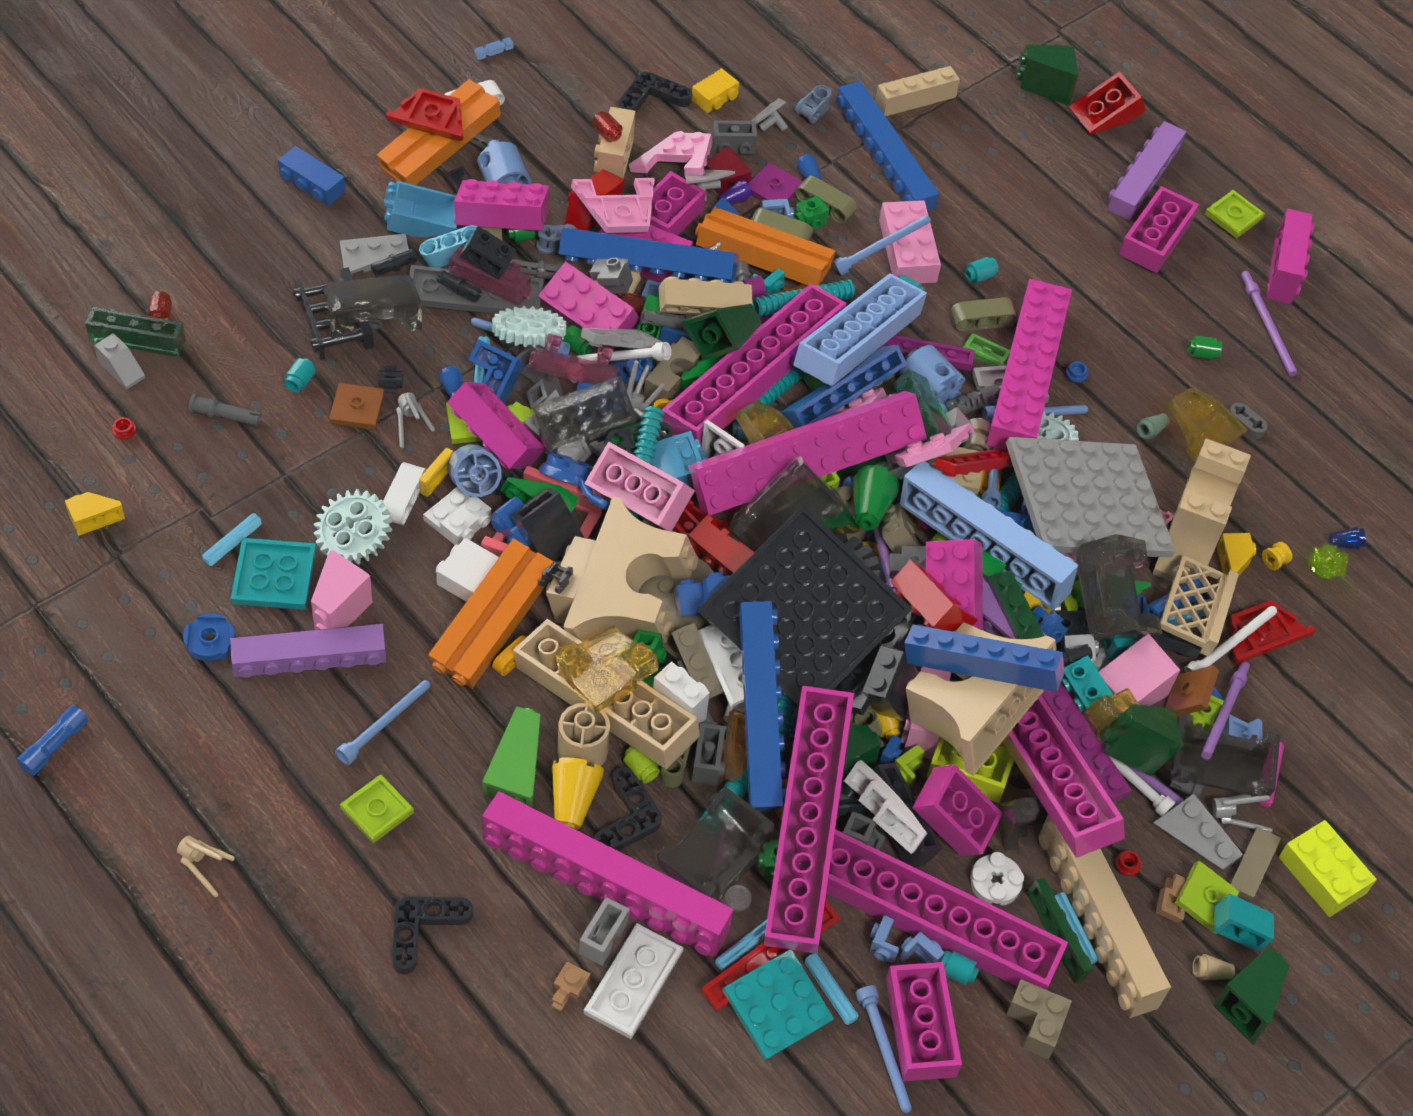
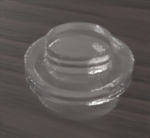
(738, 897)

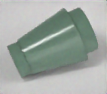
(1152, 426)

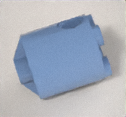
(503, 163)
(938, 370)
(474, 470)

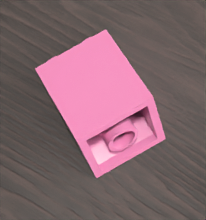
(340, 593)
(1143, 670)

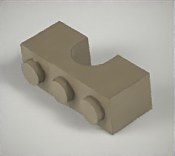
(683, 358)
(898, 529)
(697, 659)

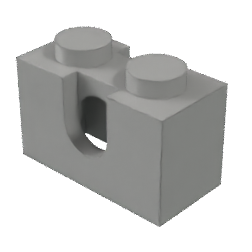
(611, 920)

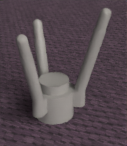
(637, 399)
(410, 407)
(1226, 807)

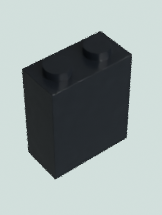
(547, 524)
(888, 683)

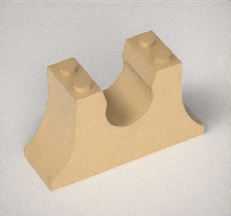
(1204, 506)
(619, 564)
(972, 712)

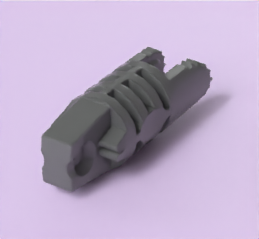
(974, 400)

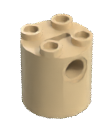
(584, 734)

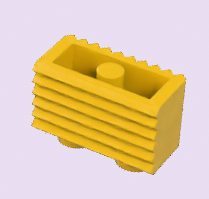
(715, 90)

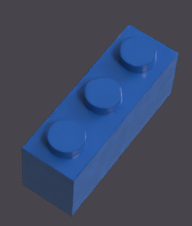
(311, 176)

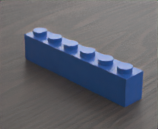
(831, 398)
(984, 658)

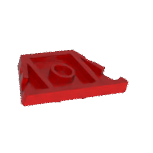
(430, 113)
(1272, 635)

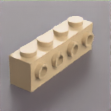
(917, 91)
(700, 296)

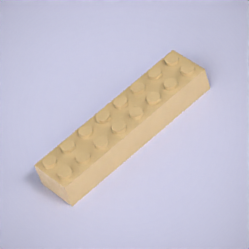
(640, 718)
(1108, 924)

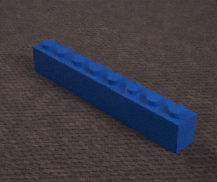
(885, 145)
(649, 254)
(761, 706)

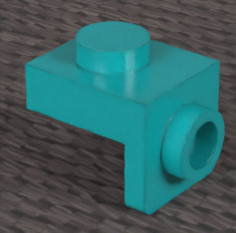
(774, 281)

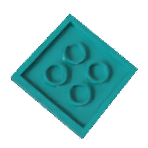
(273, 573)
(777, 1004)

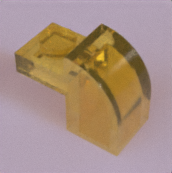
(1107, 710)

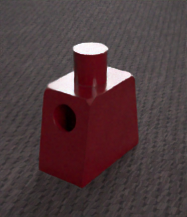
(728, 160)

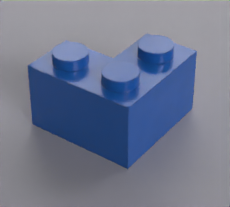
(501, 367)
(692, 595)

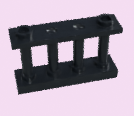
(362, 332)

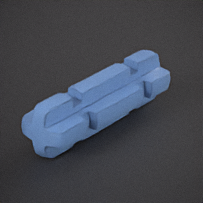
(493, 48)

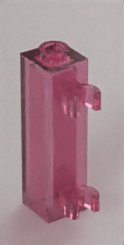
(511, 286)
(572, 367)

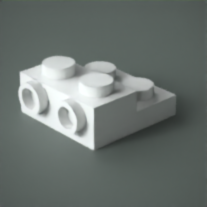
(458, 516)

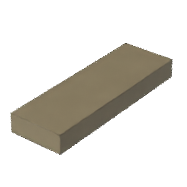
(1255, 863)

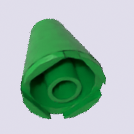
(873, 494)

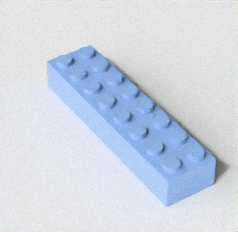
(859, 329)
(963, 516)

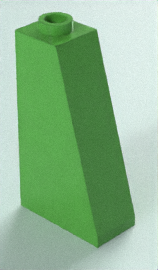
(515, 759)

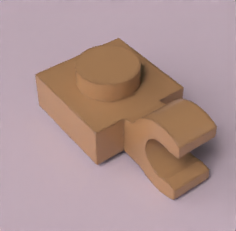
(1167, 897)
(569, 984)

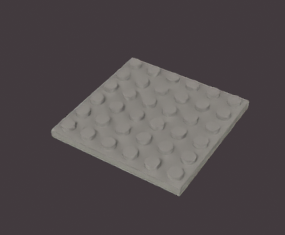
(1087, 493)

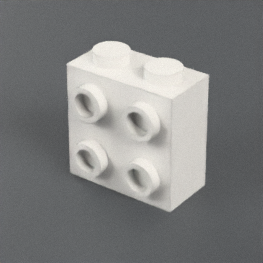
(464, 568)
(683, 690)

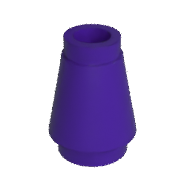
(737, 192)

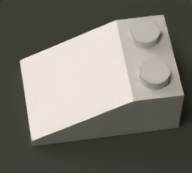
(717, 441)

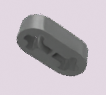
(1249, 420)

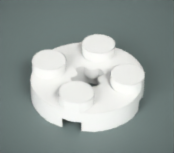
(1001, 866)

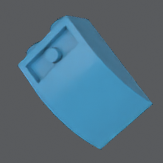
(418, 210)
(676, 454)

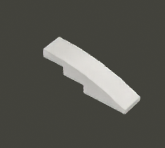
(886, 806)

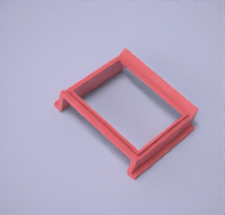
(496, 546)

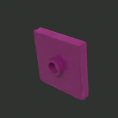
(773, 184)

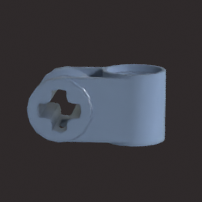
(814, 103)
(552, 239)

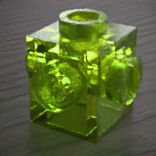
(1328, 561)

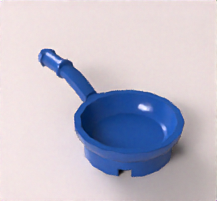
(572, 472)

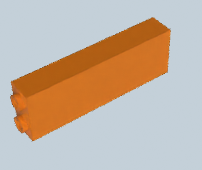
(420, 152)
(765, 246)
(490, 615)

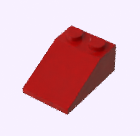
(1108, 105)

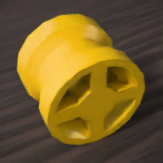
(1277, 555)

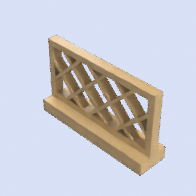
(1218, 606)

